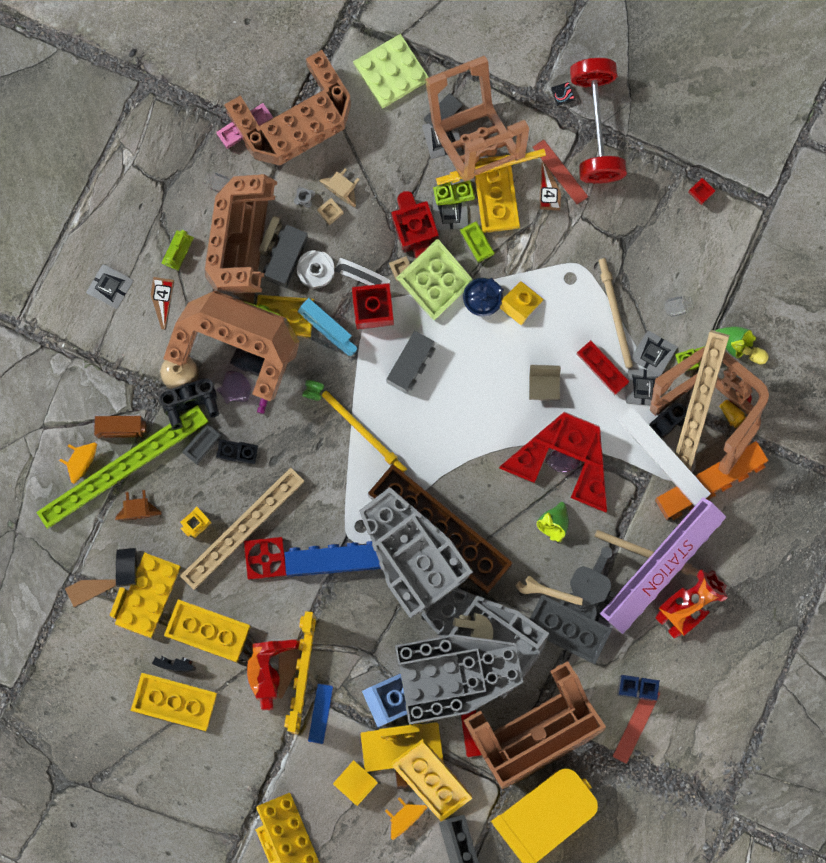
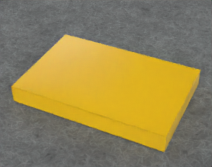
(288, 308)

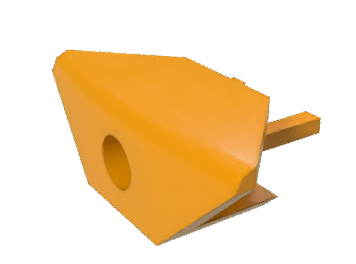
(80, 461)
(404, 818)

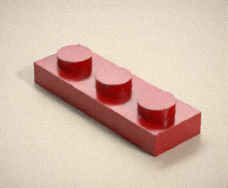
(602, 367)

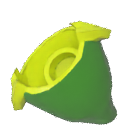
(738, 339)
(554, 522)

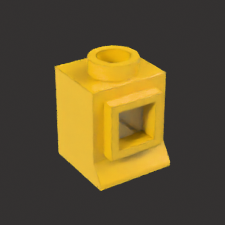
(195, 523)

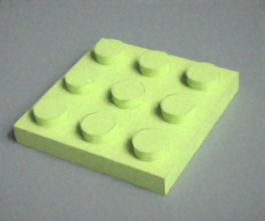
(391, 71)
(434, 279)

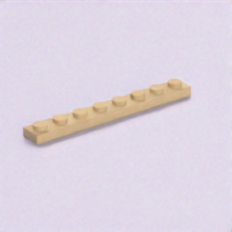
(701, 397)
(242, 528)

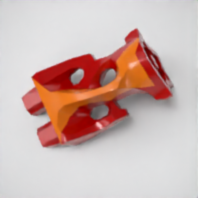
(708, 588)
(261, 675)

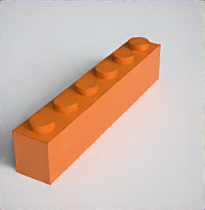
(674, 501)

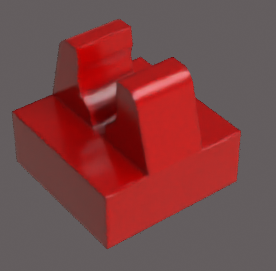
(701, 191)

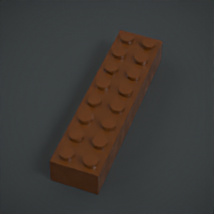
(484, 559)

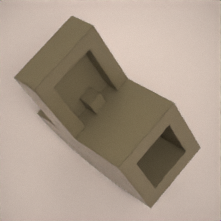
(480, 625)

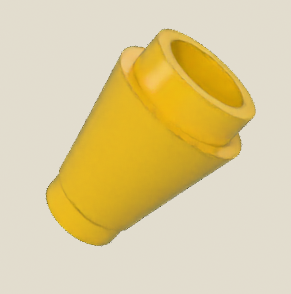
(732, 413)

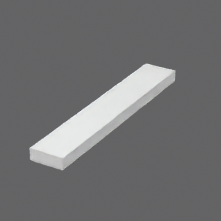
(663, 456)

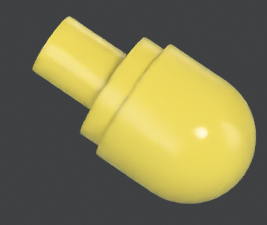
(756, 354)

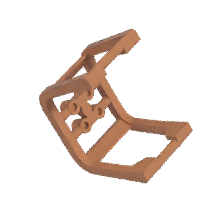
(475, 143)
(747, 430)

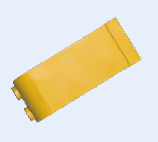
(546, 815)

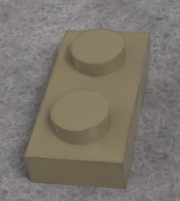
(268, 241)

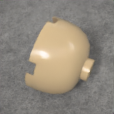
(176, 375)

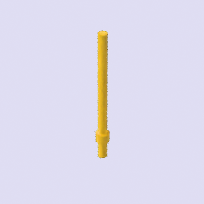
(455, 177)
(389, 456)

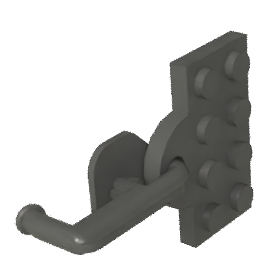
(576, 627)

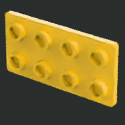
(387, 744)
(284, 832)

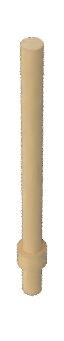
(607, 278)
(687, 568)

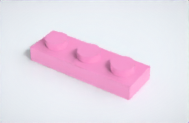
(229, 134)

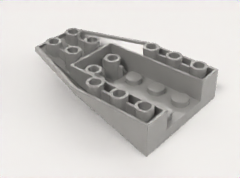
(455, 675)

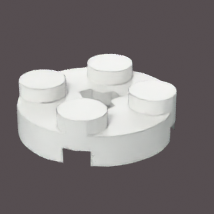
(325, 273)

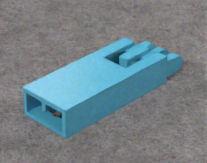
(327, 326)

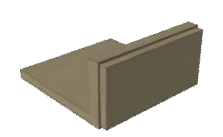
(544, 382)

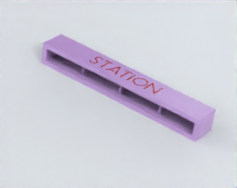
(663, 565)

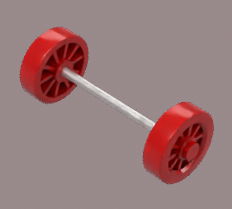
(595, 73)

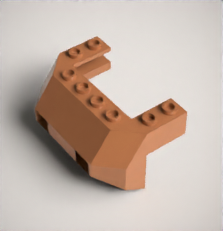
(237, 236)
(241, 327)
(540, 734)

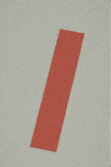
(561, 173)
(634, 730)

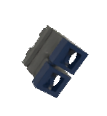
(638, 688)

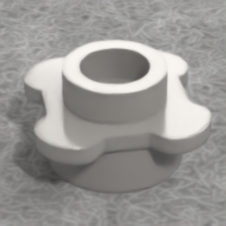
(304, 192)

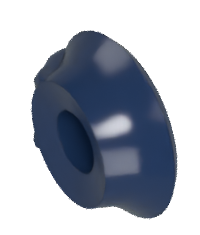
(483, 296)

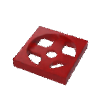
(281, 571)

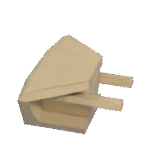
(341, 187)

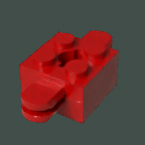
(414, 224)

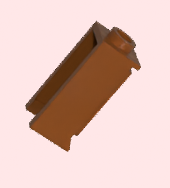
(119, 426)

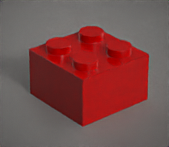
(372, 306)

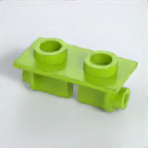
(177, 250)

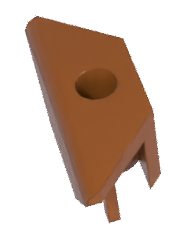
(137, 509)

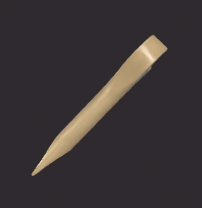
(534, 587)

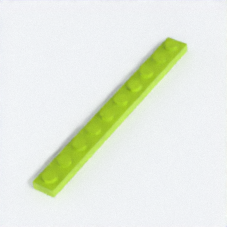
(120, 468)

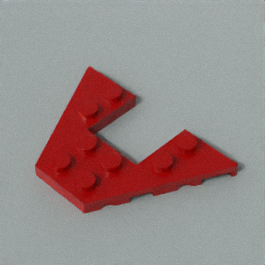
(571, 437)

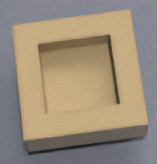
(330, 211)
(399, 266)

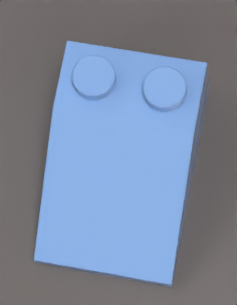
(386, 700)

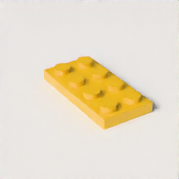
(496, 197)
(148, 598)
(207, 630)
(174, 702)
(432, 780)

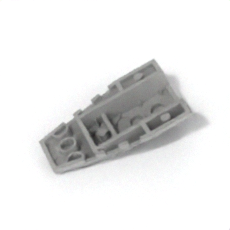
(412, 552)
(506, 623)

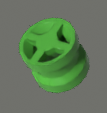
(313, 390)

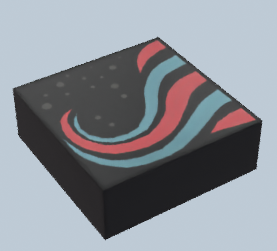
(562, 94)

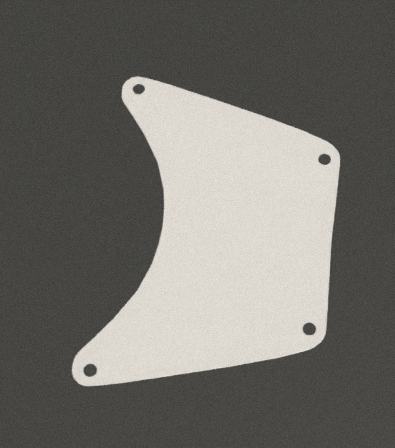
(478, 384)

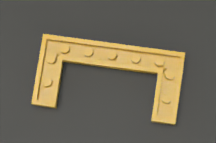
(293, 721)

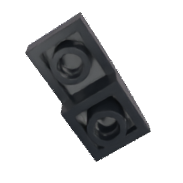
(247, 361)
(236, 452)
(126, 567)
(182, 665)

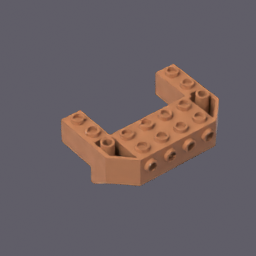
(299, 126)

